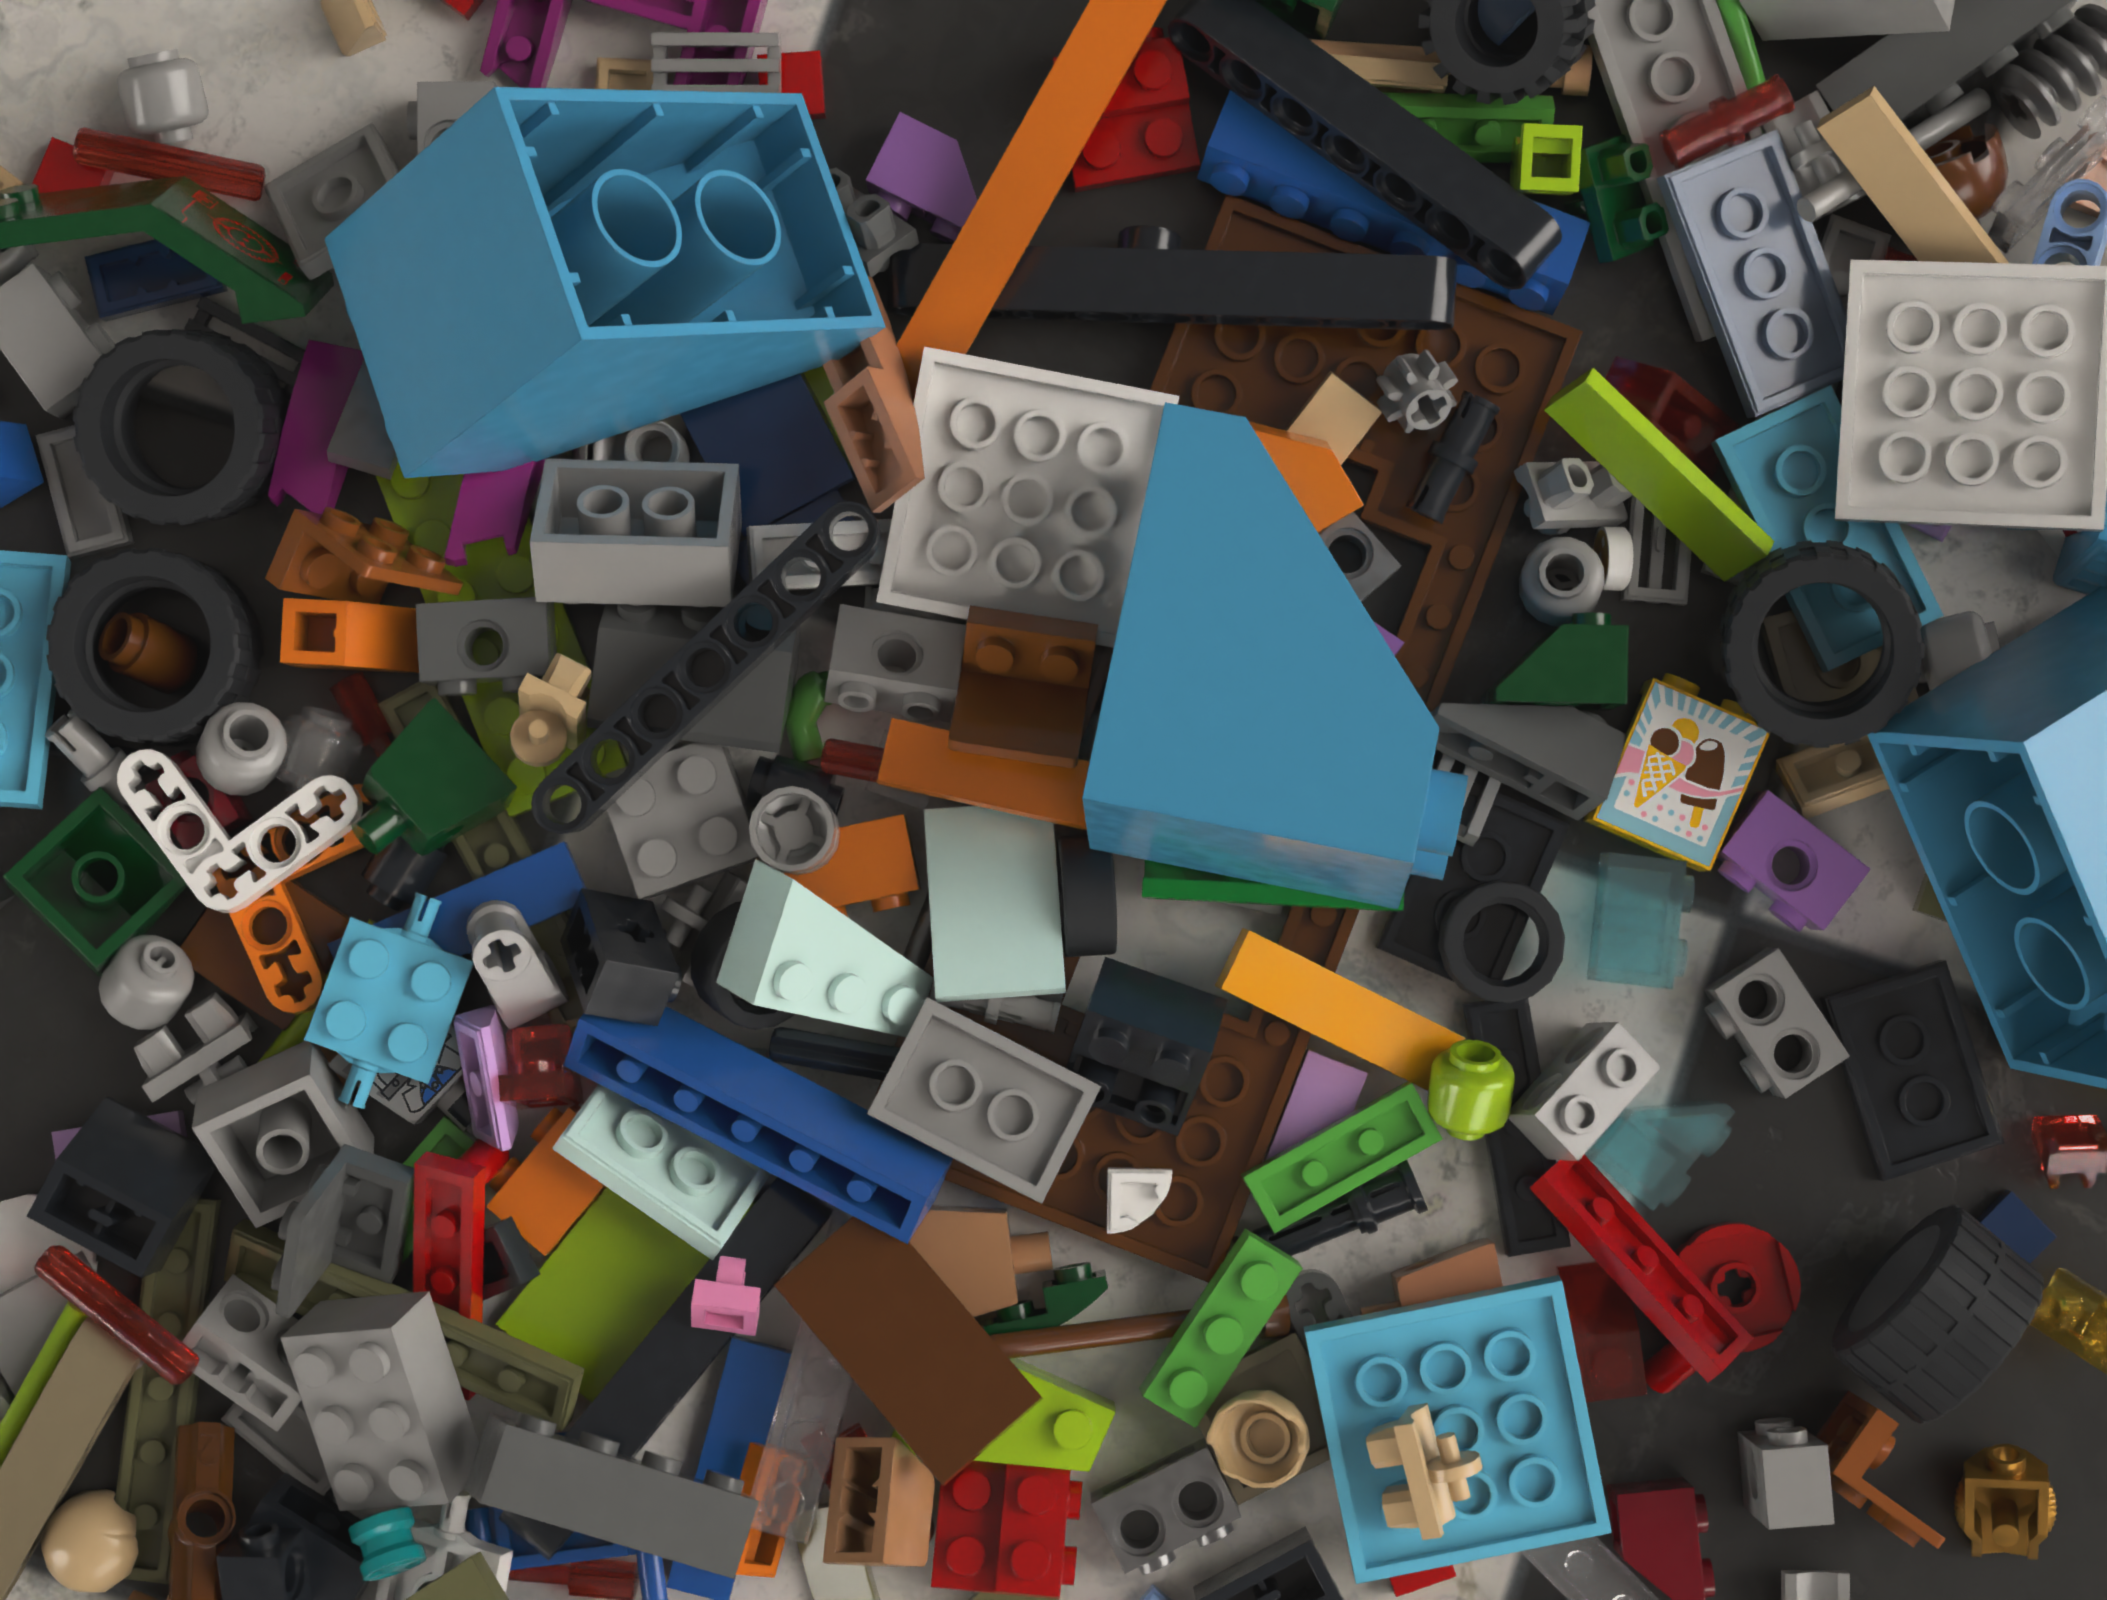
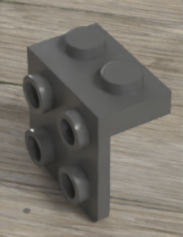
(350, 1218)

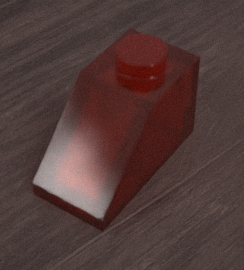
(1674, 409)
(1603, 1333)

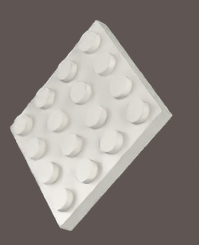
(1974, 395)
(1022, 493)

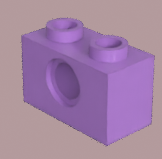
(1826, 869)

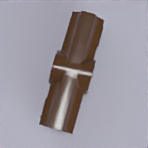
(200, 1485)

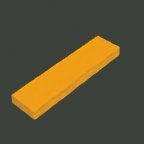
(1334, 1008)

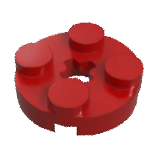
(1754, 1255)

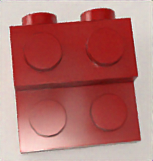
(1145, 125)
(1006, 1530)

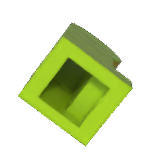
(1546, 159)

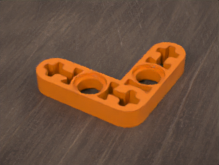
(279, 898)

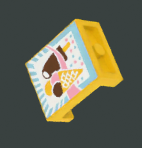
(1681, 773)

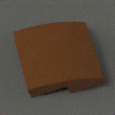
(222, 959)

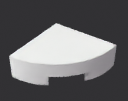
(1134, 1195)

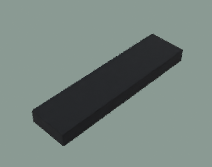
(1513, 1159)

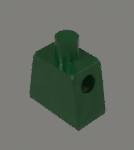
(431, 786)

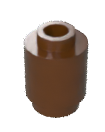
(149, 651)

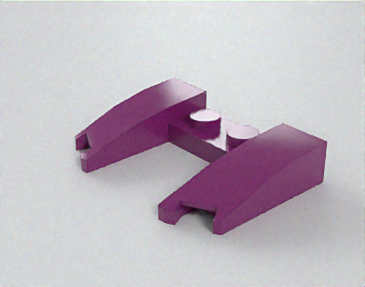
(529, 33)
(487, 503)

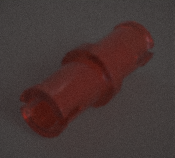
(1726, 121)

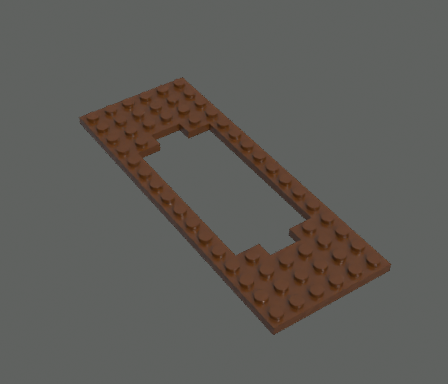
(1267, 377)

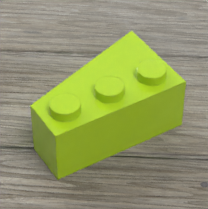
(1057, 1432)

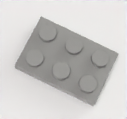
(984, 1100)

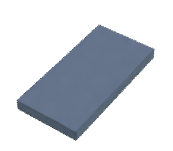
(1759, 272)

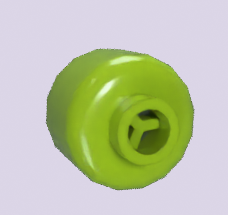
(1470, 1089)

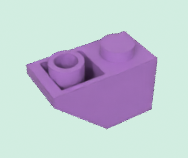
(923, 176)

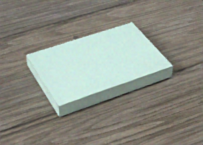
(993, 904)
(662, 1169)

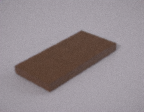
(909, 1345)

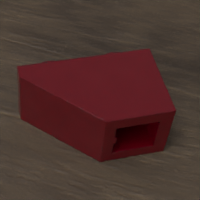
(1658, 1535)

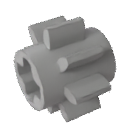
(1417, 391)

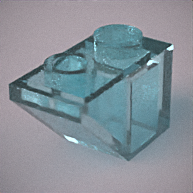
(1655, 1146)

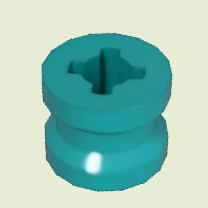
(387, 1544)

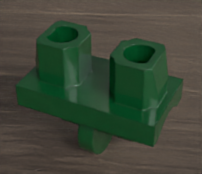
(1614, 198)

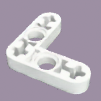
(217, 847)

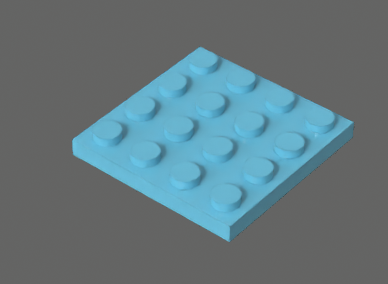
(1500, 1378)

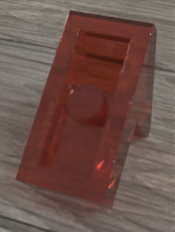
(537, 1069)

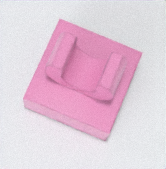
(727, 1302)

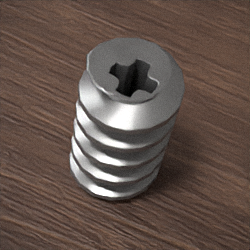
(2054, 72)

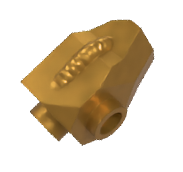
(2005, 1501)

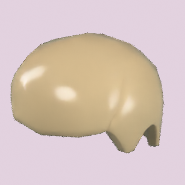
(1259, 1438)
(90, 1542)

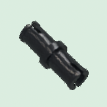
(1452, 457)

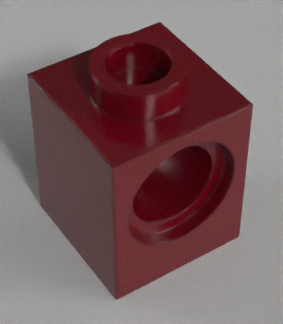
(190, 828)

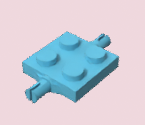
(389, 1000)

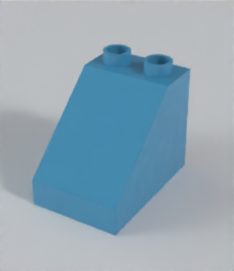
(596, 270)
(1253, 695)
(2011, 826)

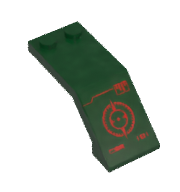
(184, 220)

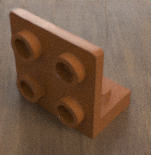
(353, 560)
(1023, 687)
(1862, 1439)

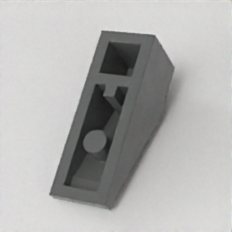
(1542, 751)

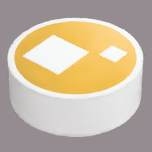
(1616, 555)

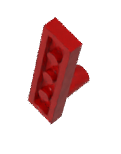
(451, 1227)
(1676, 1301)

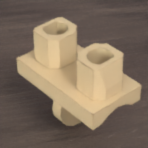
(551, 712)
(1432, 1468)

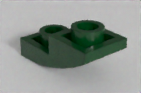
(1065, 1297)

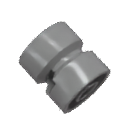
(794, 830)

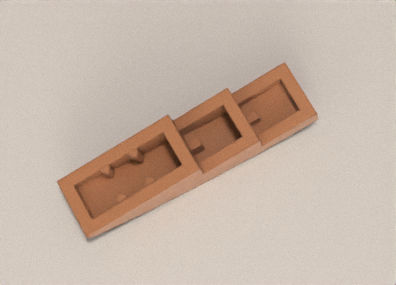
(876, 416)

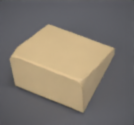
(354, 24)

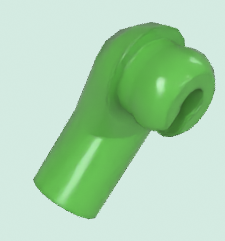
(804, 710)

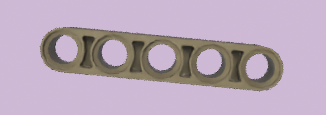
(58, 1441)

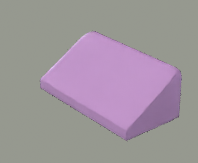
(482, 1060)

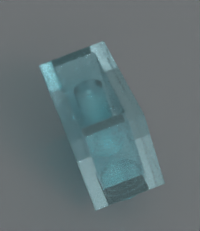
(1639, 920)

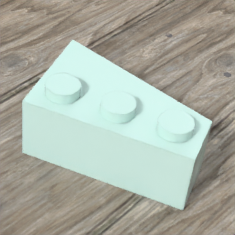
(816, 962)

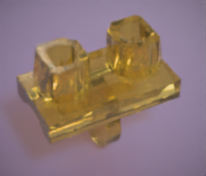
(2075, 1317)

